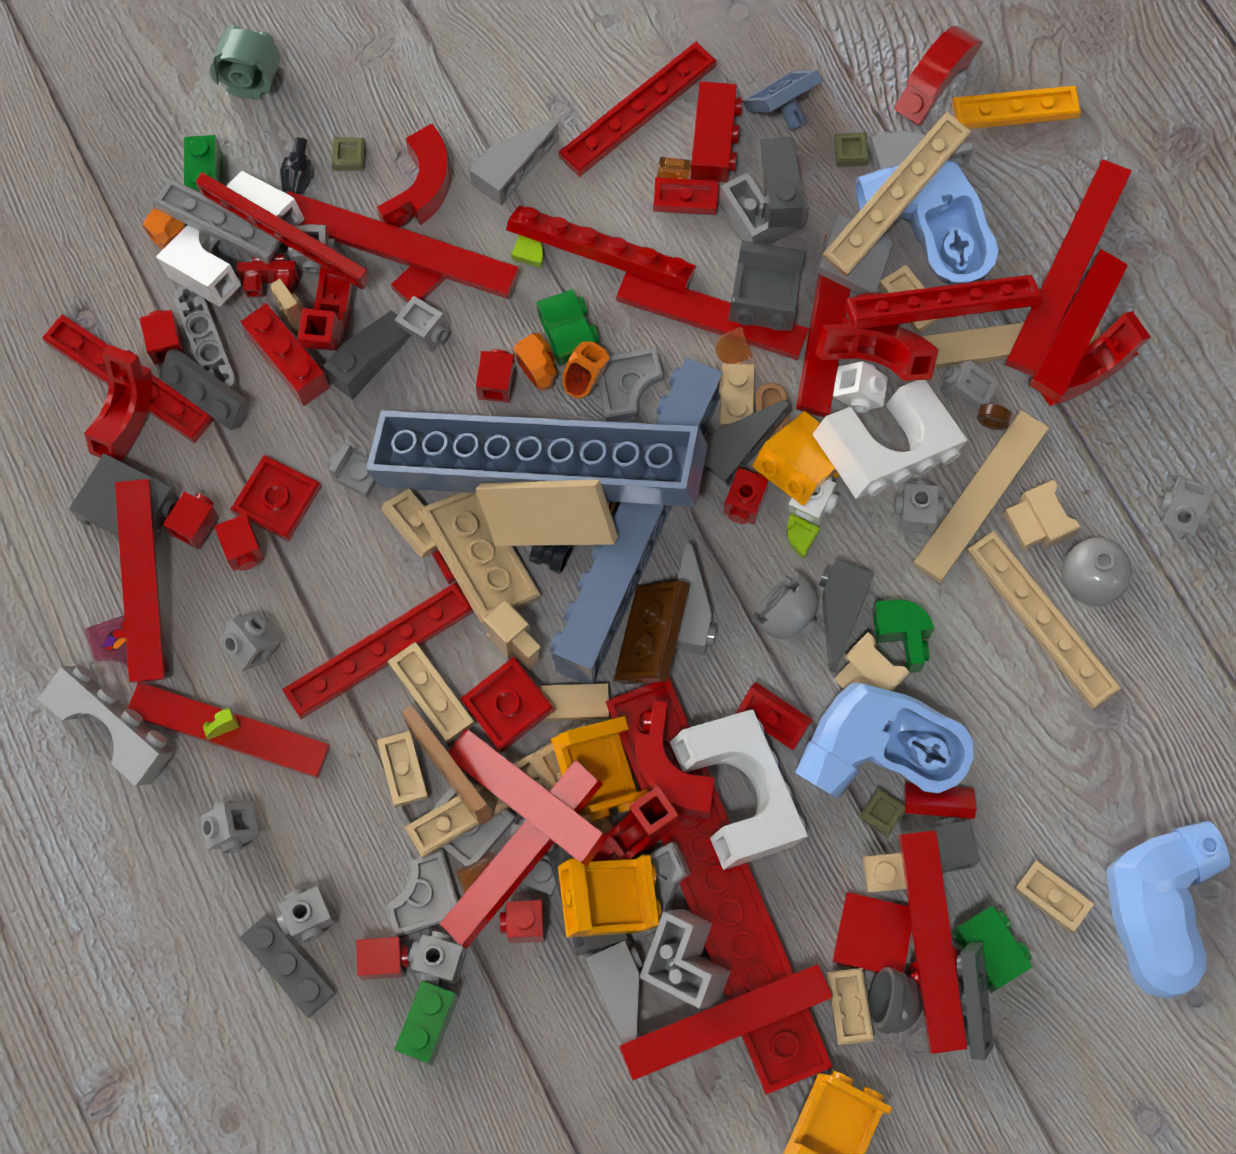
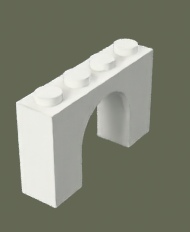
(189, 254)
(872, 467)
(742, 743)

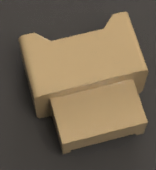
(1040, 518)
(512, 635)
(871, 667)

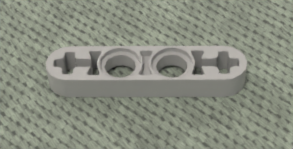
(206, 340)

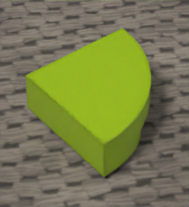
(528, 252)
(801, 534)
(225, 722)

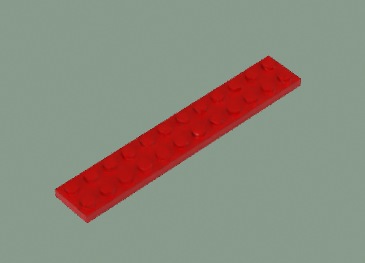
(741, 928)

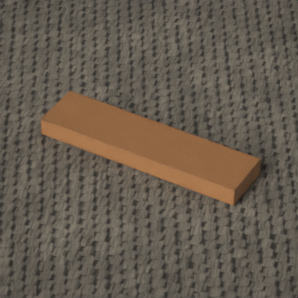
(446, 765)

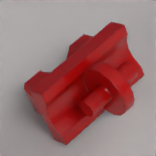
(257, 273)

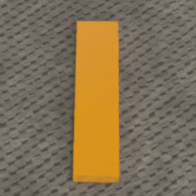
(1017, 107)

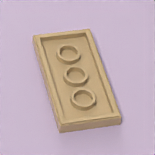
(547, 513)
(482, 569)

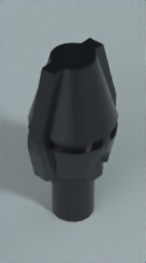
(296, 168)

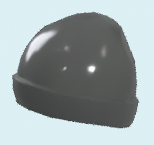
(894, 1001)

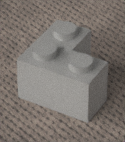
(747, 211)
(676, 960)

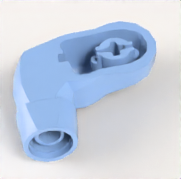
(946, 222)
(890, 732)
(1157, 911)

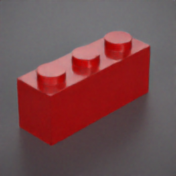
(715, 131)
(285, 354)

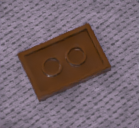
(651, 633)

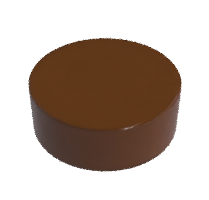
(994, 416)

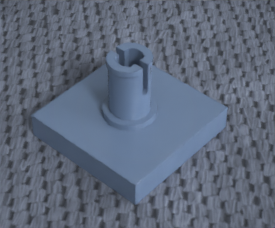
(783, 95)

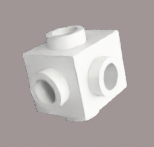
(860, 386)
(822, 501)

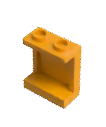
(795, 460)
(601, 753)
(609, 897)
(837, 1118)

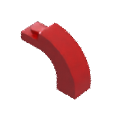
(940, 63)
(429, 188)
(328, 321)
(890, 345)
(1106, 356)
(124, 406)
(686, 792)
(641, 829)

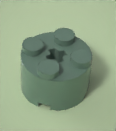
(245, 62)

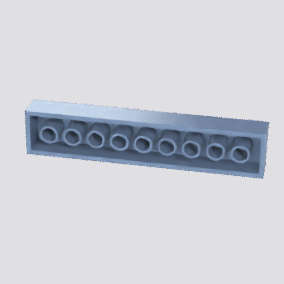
(461, 451)
(619, 567)

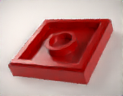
(276, 497)
(507, 704)
(872, 934)

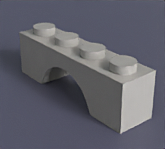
(137, 750)

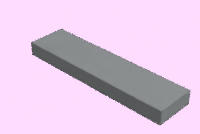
(214, 220)

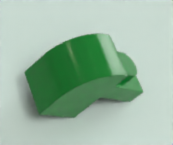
(907, 623)

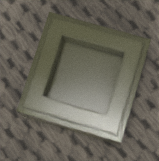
(851, 149)
(348, 154)
(882, 812)

